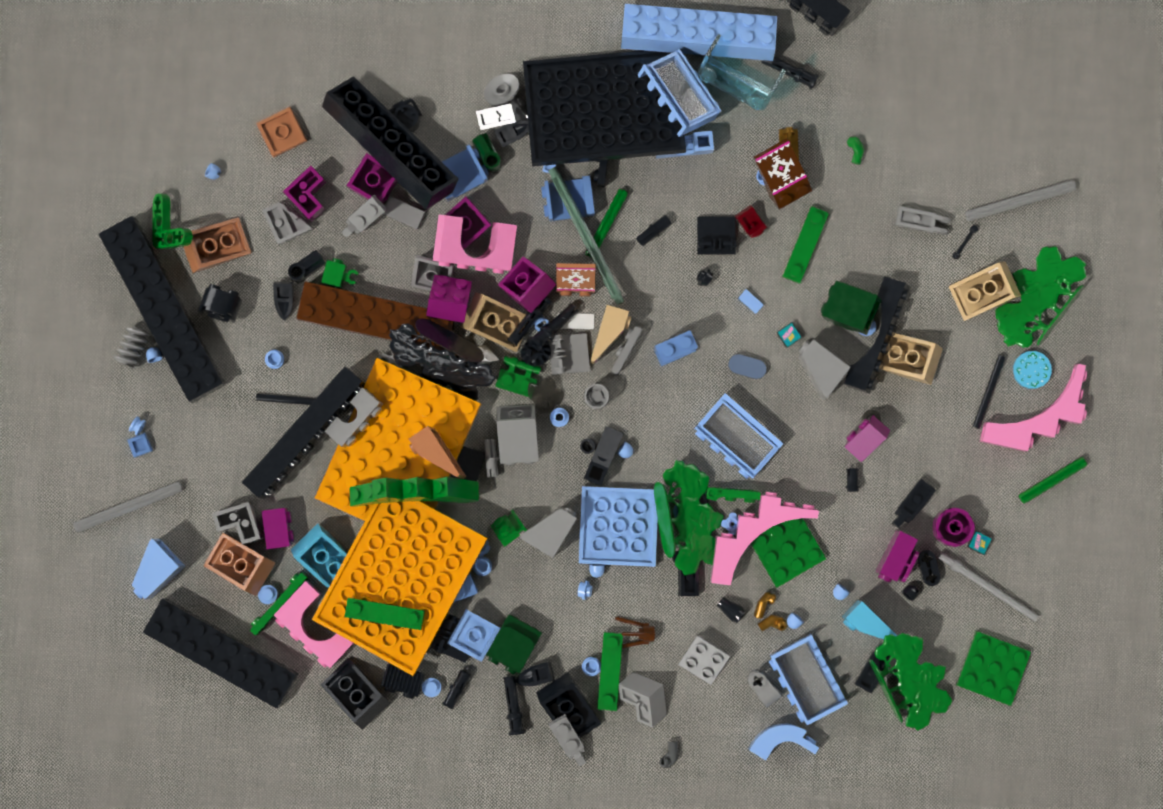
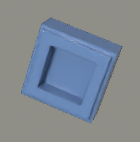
(140, 445)

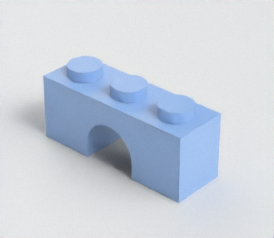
(696, 144)

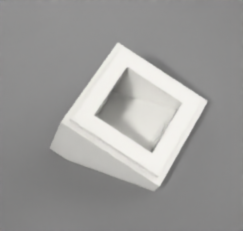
(489, 356)

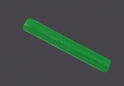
(609, 218)
(1052, 480)

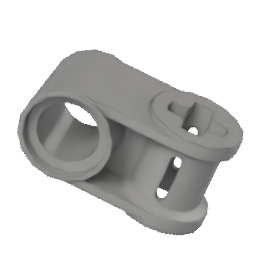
(765, 690)

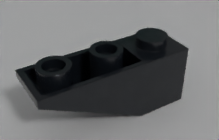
(603, 456)

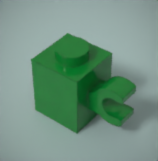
(336, 274)

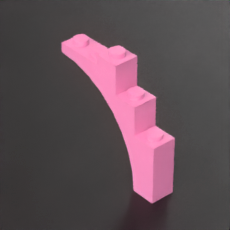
(1045, 424)
(770, 513)

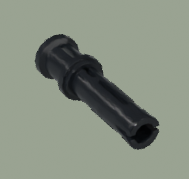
(799, 74)
(547, 332)
(516, 337)
(514, 714)

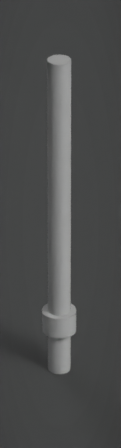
(957, 566)

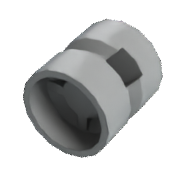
(596, 396)

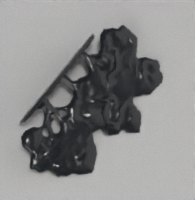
(441, 366)

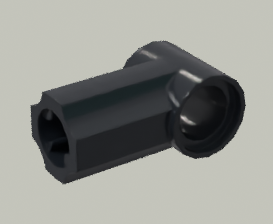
(308, 265)

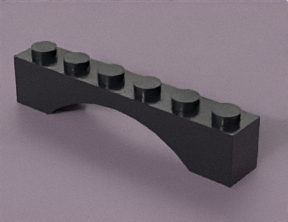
(863, 372)

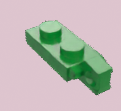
(732, 494)

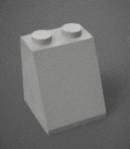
(822, 367)
(517, 434)
(551, 531)

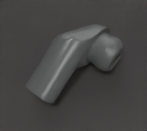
(671, 757)

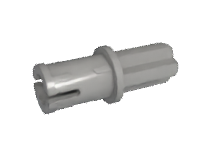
(491, 458)

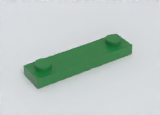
(805, 245)
(384, 613)
(260, 623)
(610, 671)

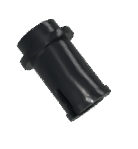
(852, 480)

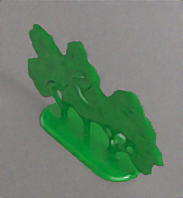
(1038, 292)
(693, 521)
(915, 682)

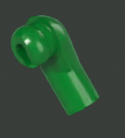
(858, 149)

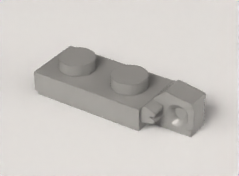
(364, 216)
(568, 739)

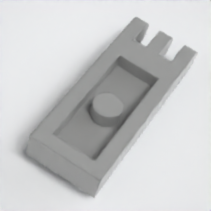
(624, 351)

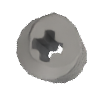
(131, 346)

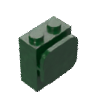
(850, 307)
(513, 644)

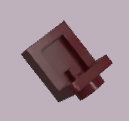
(751, 222)

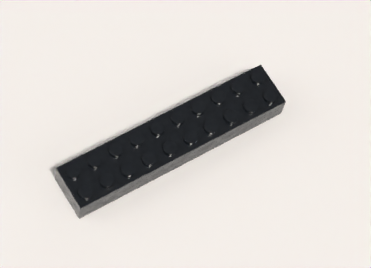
(162, 309)

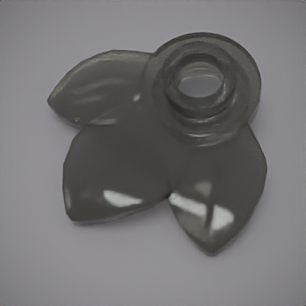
(545, 392)

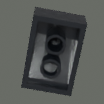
(355, 693)
(566, 698)

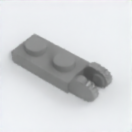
(920, 220)

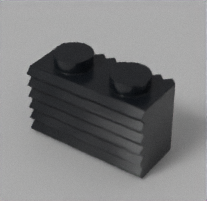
(399, 680)

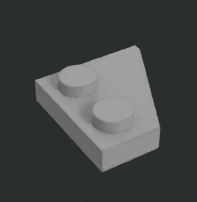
(284, 223)

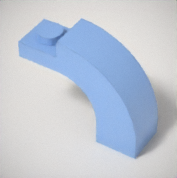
(776, 734)

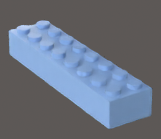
(695, 30)

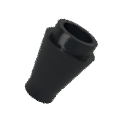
(731, 610)

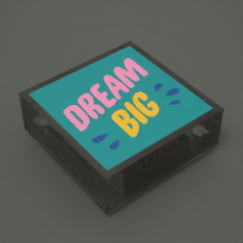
(789, 335)
(979, 542)

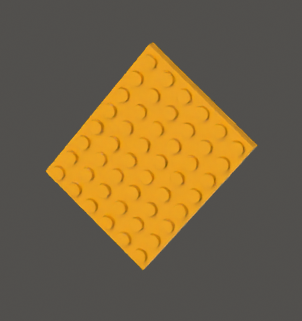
(384, 447)
(402, 559)

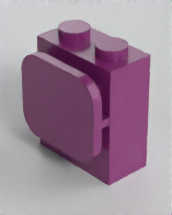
(898, 558)

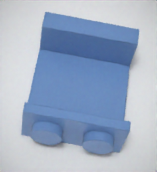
(467, 169)
(581, 193)
(675, 348)

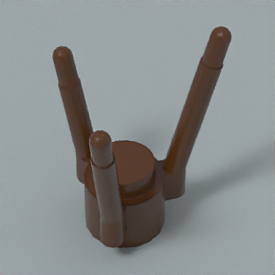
(645, 634)

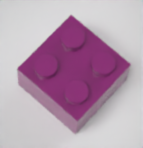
(371, 180)
(473, 221)
(527, 284)
(449, 298)

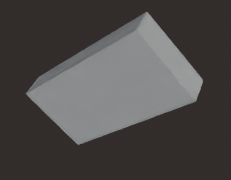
(404, 213)

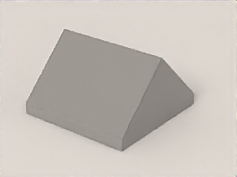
(424, 272)

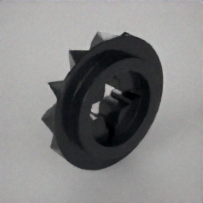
(537, 358)

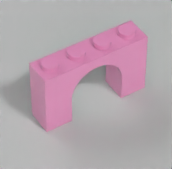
(449, 248)
(292, 617)

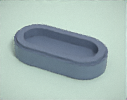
(747, 366)

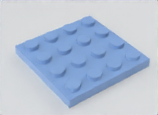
(618, 526)

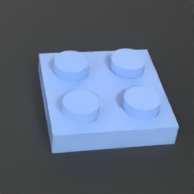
(473, 635)

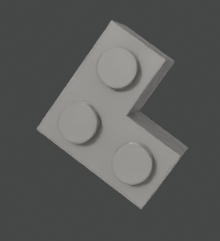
(242, 517)

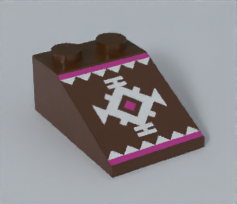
(782, 174)

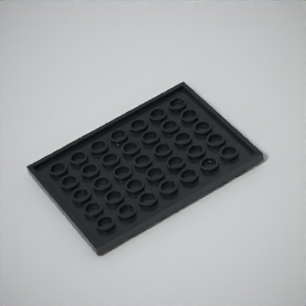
(596, 109)

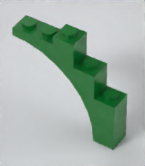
(414, 489)

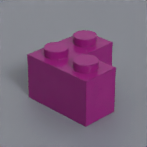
(302, 192)

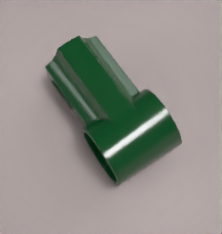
(487, 151)

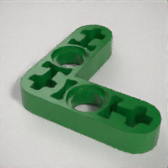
(162, 230)

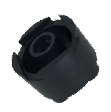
(220, 304)

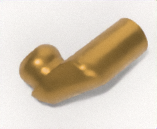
(762, 603)
(773, 621)

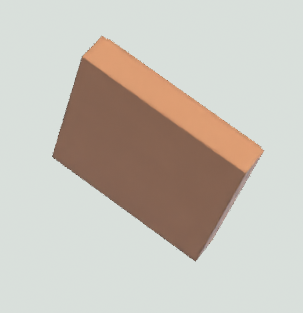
(281, 132)

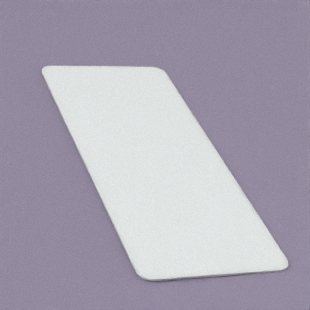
(580, 321)

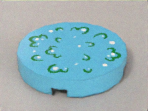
(1032, 369)

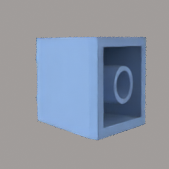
(156, 569)

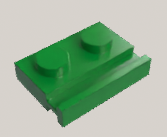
(508, 528)

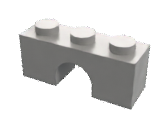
(367, 407)

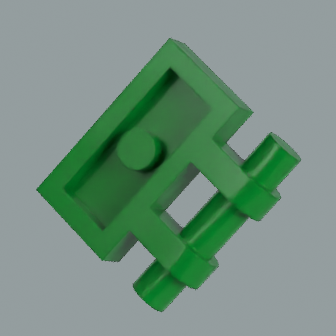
(515, 382)

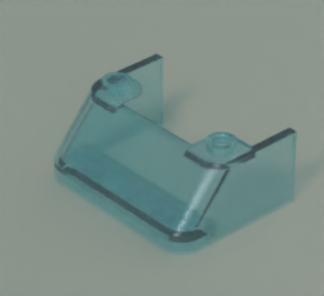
(734, 82)

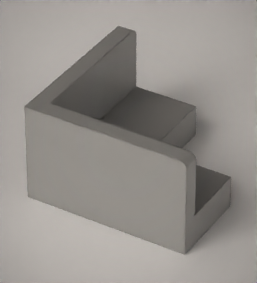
(646, 696)

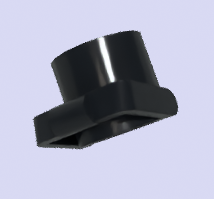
(407, 114)

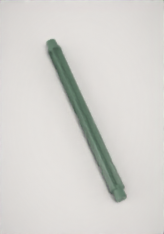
(586, 236)

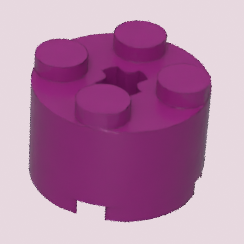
(963, 522)

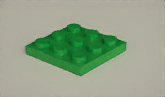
(787, 550)
(993, 668)

